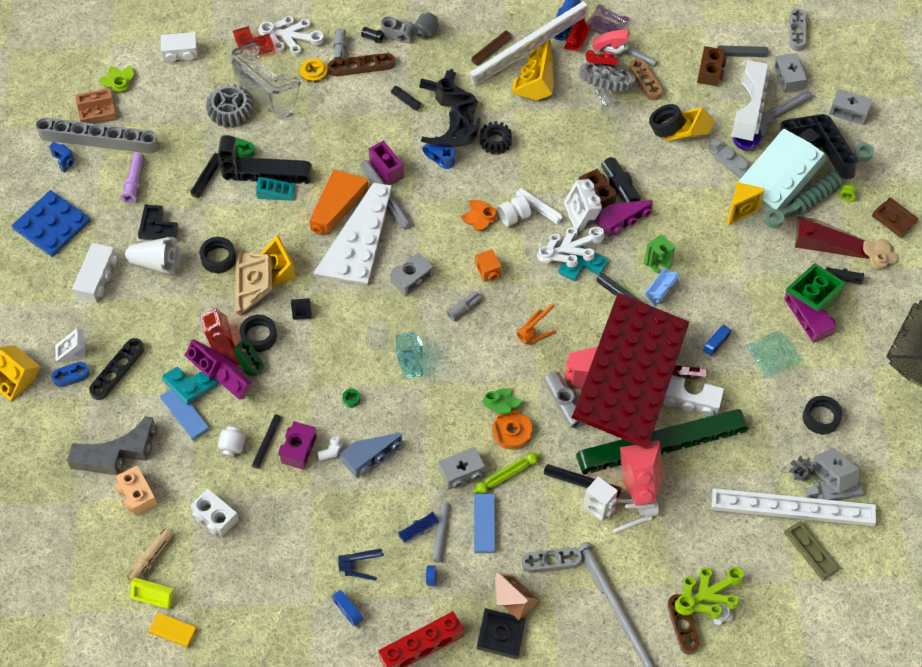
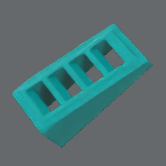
(274, 195)

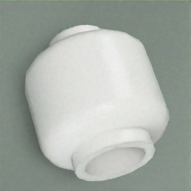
(231, 441)

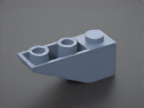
(365, 453)

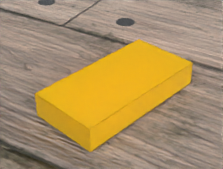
(172, 630)

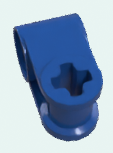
(441, 155)

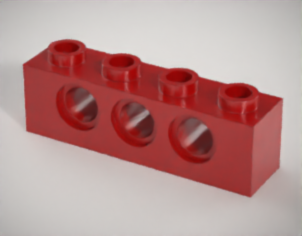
(422, 642)

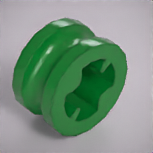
(349, 403)

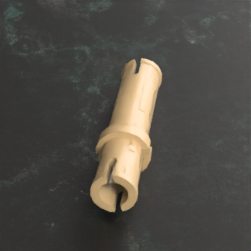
(144, 562)

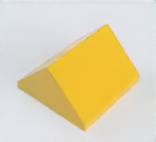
(745, 202)
(282, 264)

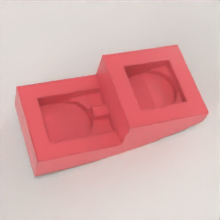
(614, 38)

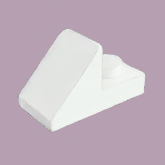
(71, 347)

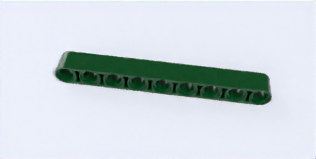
(670, 438)

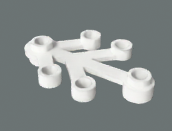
(290, 33)
(548, 253)

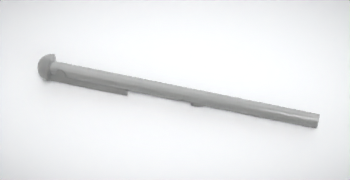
(604, 587)

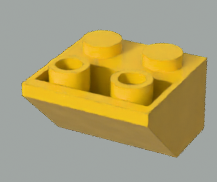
(16, 371)

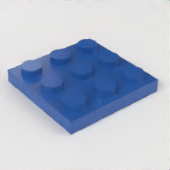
(51, 223)

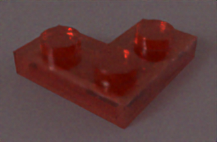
(243, 37)

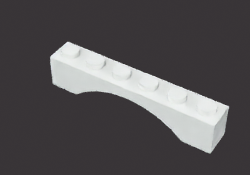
(748, 119)

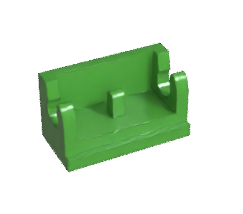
(659, 252)

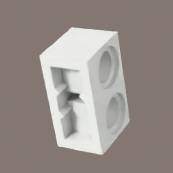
(600, 499)
(217, 511)

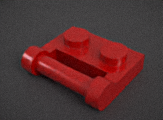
(605, 58)

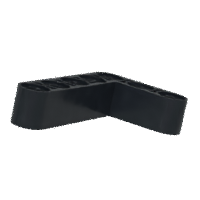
(832, 143)
(247, 169)

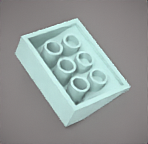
(784, 169)

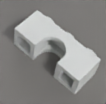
(705, 402)

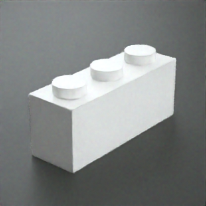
(94, 273)

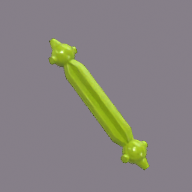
(506, 473)

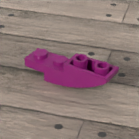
(218, 366)

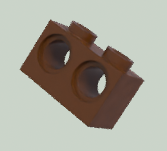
(711, 65)
(601, 187)

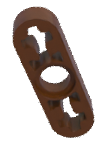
(693, 637)

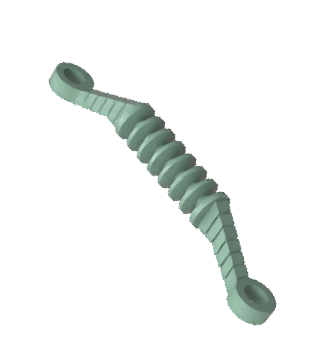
(816, 192)

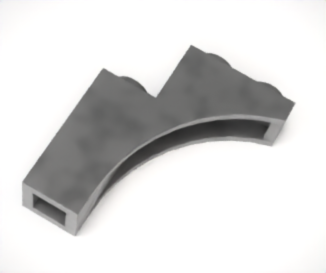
(110, 456)

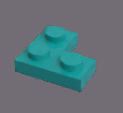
(595, 266)
(188, 388)

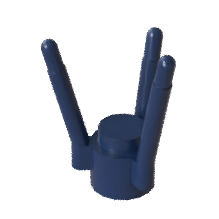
(348, 562)

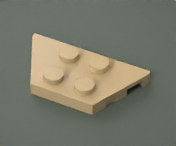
(252, 279)

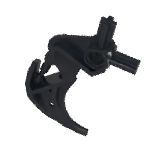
(461, 103)

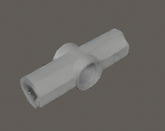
(559, 391)

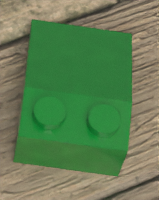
(817, 288)

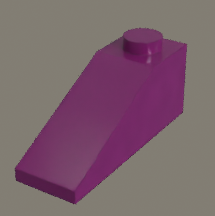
(816, 324)

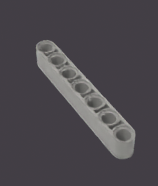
(97, 135)

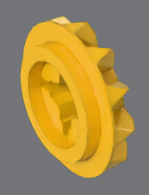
(316, 64)

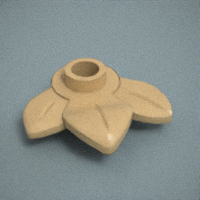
(879, 253)

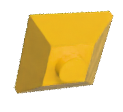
(696, 124)

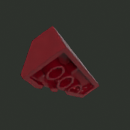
(822, 237)

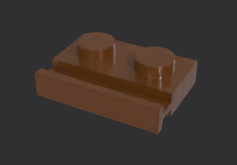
(895, 217)

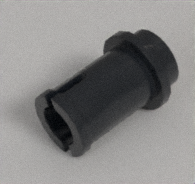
(376, 35)

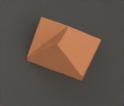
(514, 595)

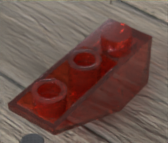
(219, 334)

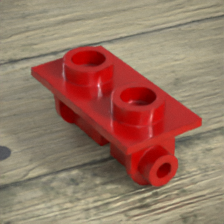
(577, 36)

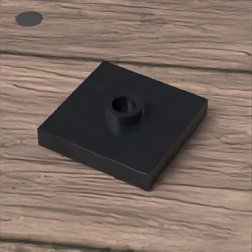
(500, 634)

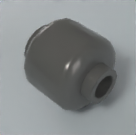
(426, 25)

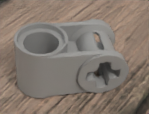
(396, 30)

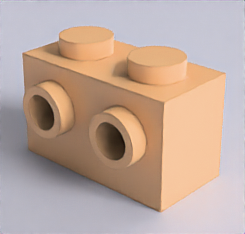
(136, 491)

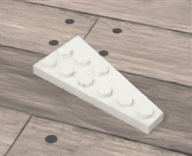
(356, 246)

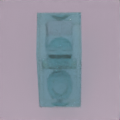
(409, 354)

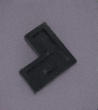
(152, 225)

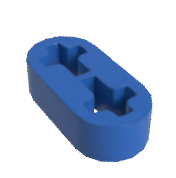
(717, 340)
(70, 374)
(347, 608)

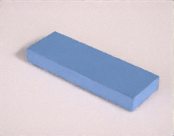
(185, 415)
(484, 523)

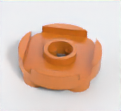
(508, 439)

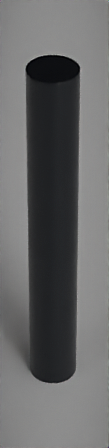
(266, 441)

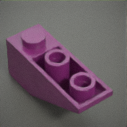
(618, 216)

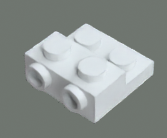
(582, 203)

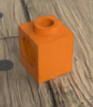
(488, 265)

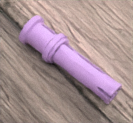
(132, 185)

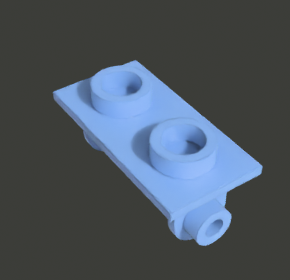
(661, 286)

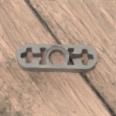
(801, 24)
(535, 556)

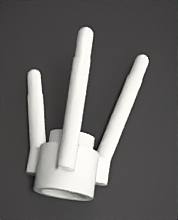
(647, 510)

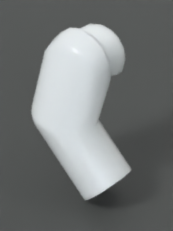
(618, 50)
(333, 450)

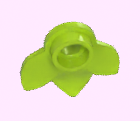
(116, 77)

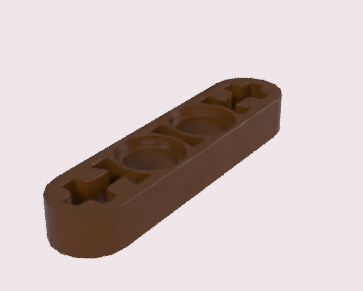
(361, 62)

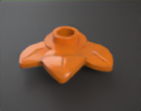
(477, 215)

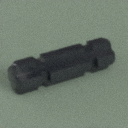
(406, 98)

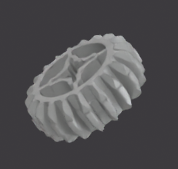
(228, 110)

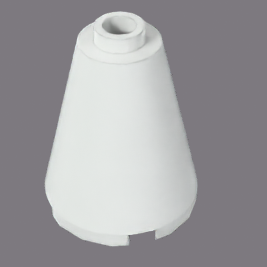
(156, 255)

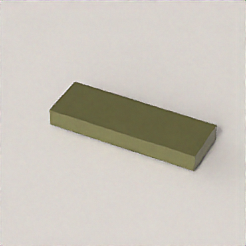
(811, 550)

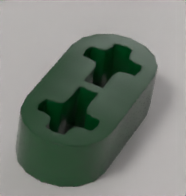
(248, 358)

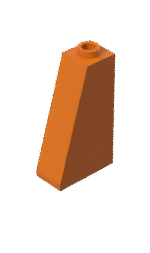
(337, 199)

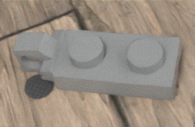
(729, 158)
(823, 491)

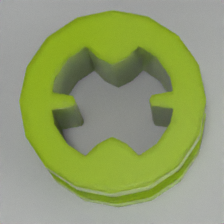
(848, 192)

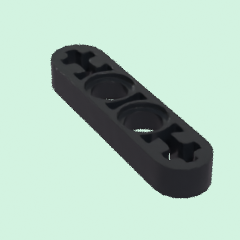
(119, 370)

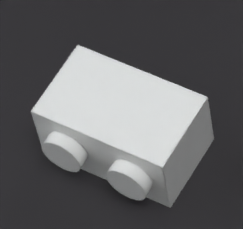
(179, 47)

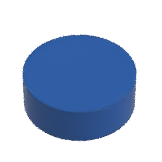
(431, 575)

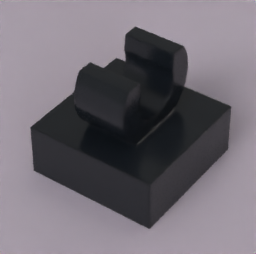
(301, 308)

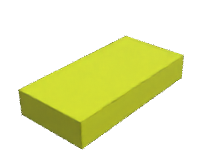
(151, 593)

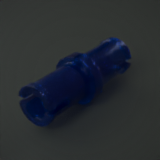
(418, 527)

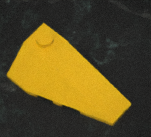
(537, 75)

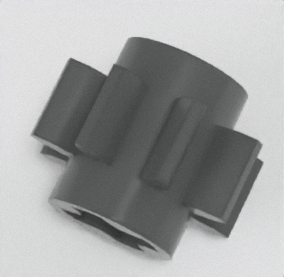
(805, 464)

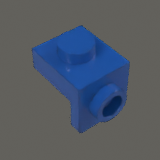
(64, 155)

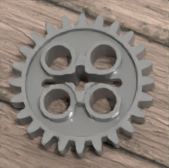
(607, 76)

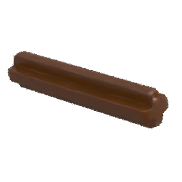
(491, 47)

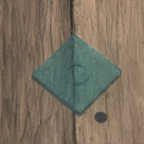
(772, 353)

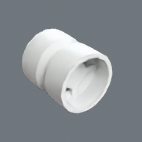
(513, 211)

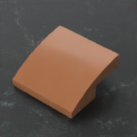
(96, 106)

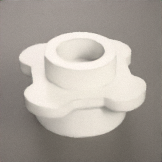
(726, 615)

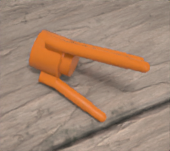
(527, 332)

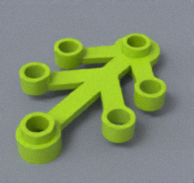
(734, 577)

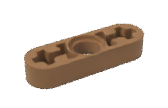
(645, 72)

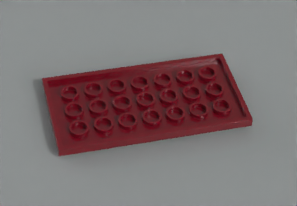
(631, 370)

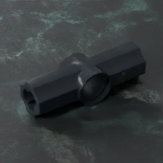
(620, 180)

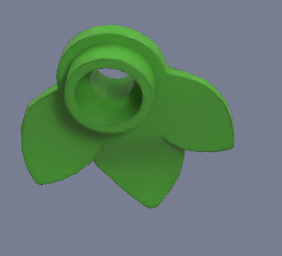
(501, 401)

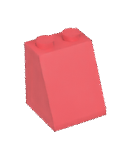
(578, 366)
(642, 471)

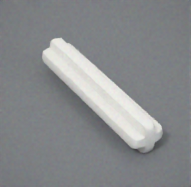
(540, 206)

